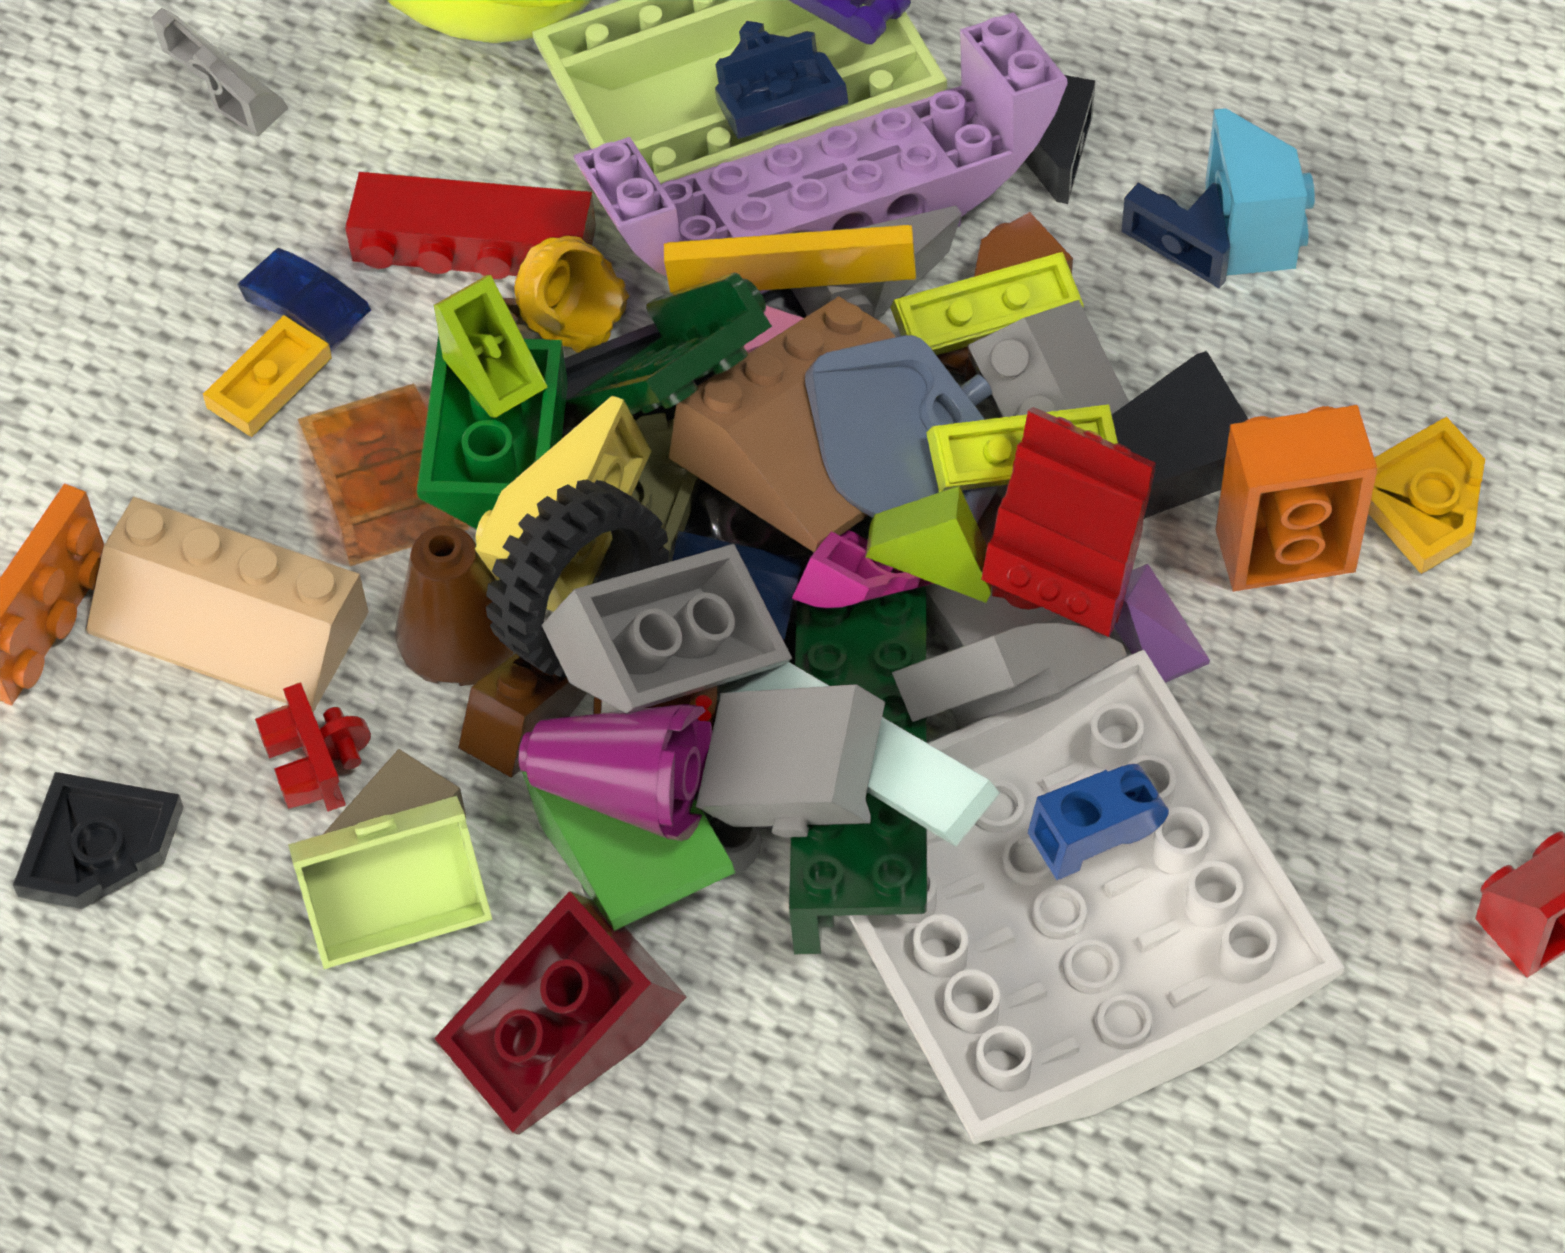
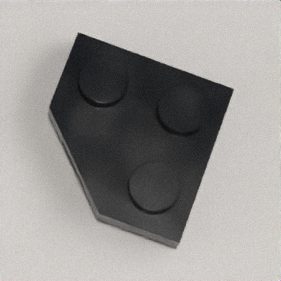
(95, 839)

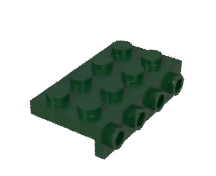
(700, 334)

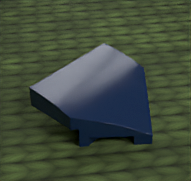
(775, 81)

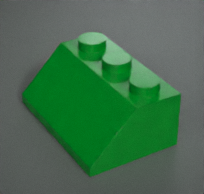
(476, 456)

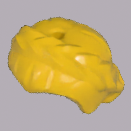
(569, 293)

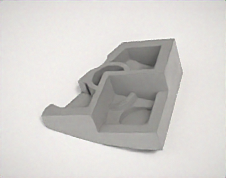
(231, 87)

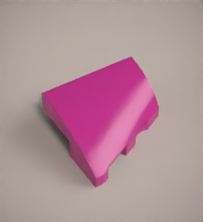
(844, 576)

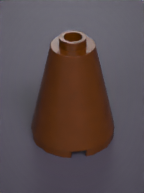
(443, 611)

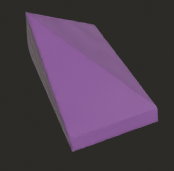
(1155, 625)

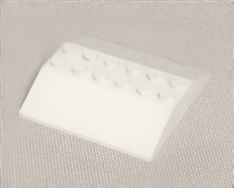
(1121, 976)

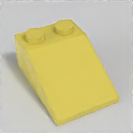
(600, 448)

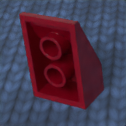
(558, 1013)

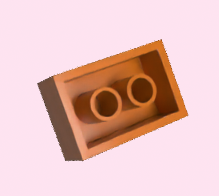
(1295, 497)

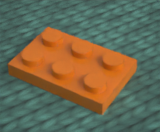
(46, 587)

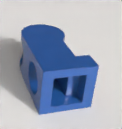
(1095, 817)

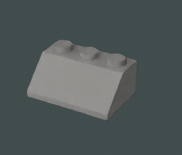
(666, 631)

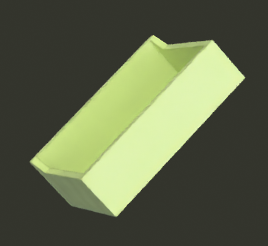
(390, 882)

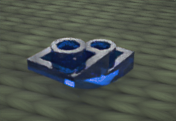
(304, 295)

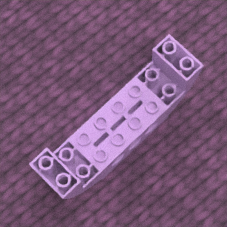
(853, 174)

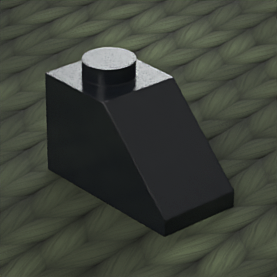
(1061, 147)

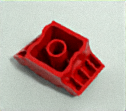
(1069, 523)

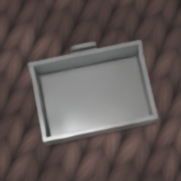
(791, 758)

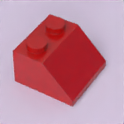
(1527, 907)

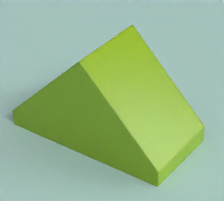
(486, 347)
(933, 541)

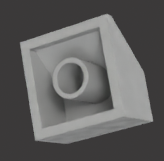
(1047, 364)

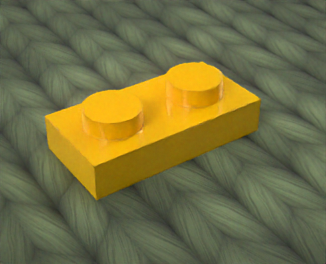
(267, 376)

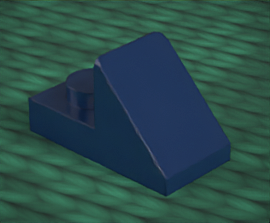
(1189, 238)

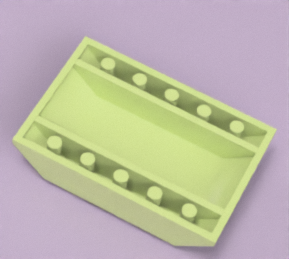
(653, 75)

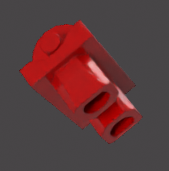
(296, 727)

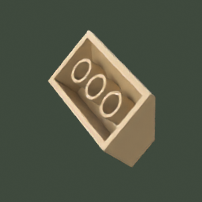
(224, 603)

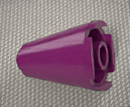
(624, 764)

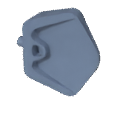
(874, 418)

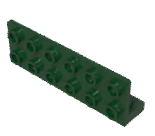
(881, 862)

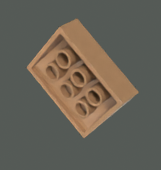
(756, 430)

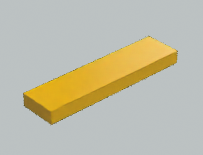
(796, 258)

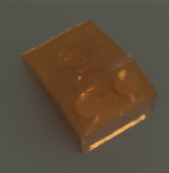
(370, 472)

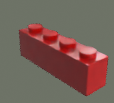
(459, 223)

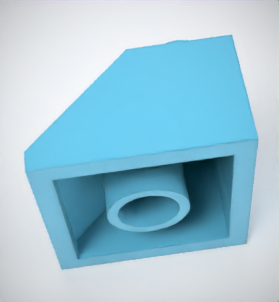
(1259, 194)

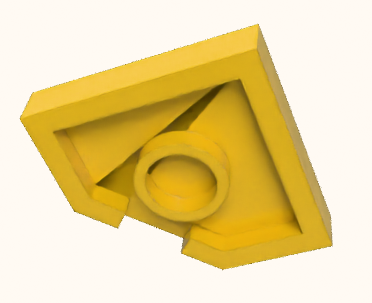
(1428, 494)

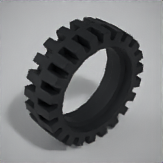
(547, 548)

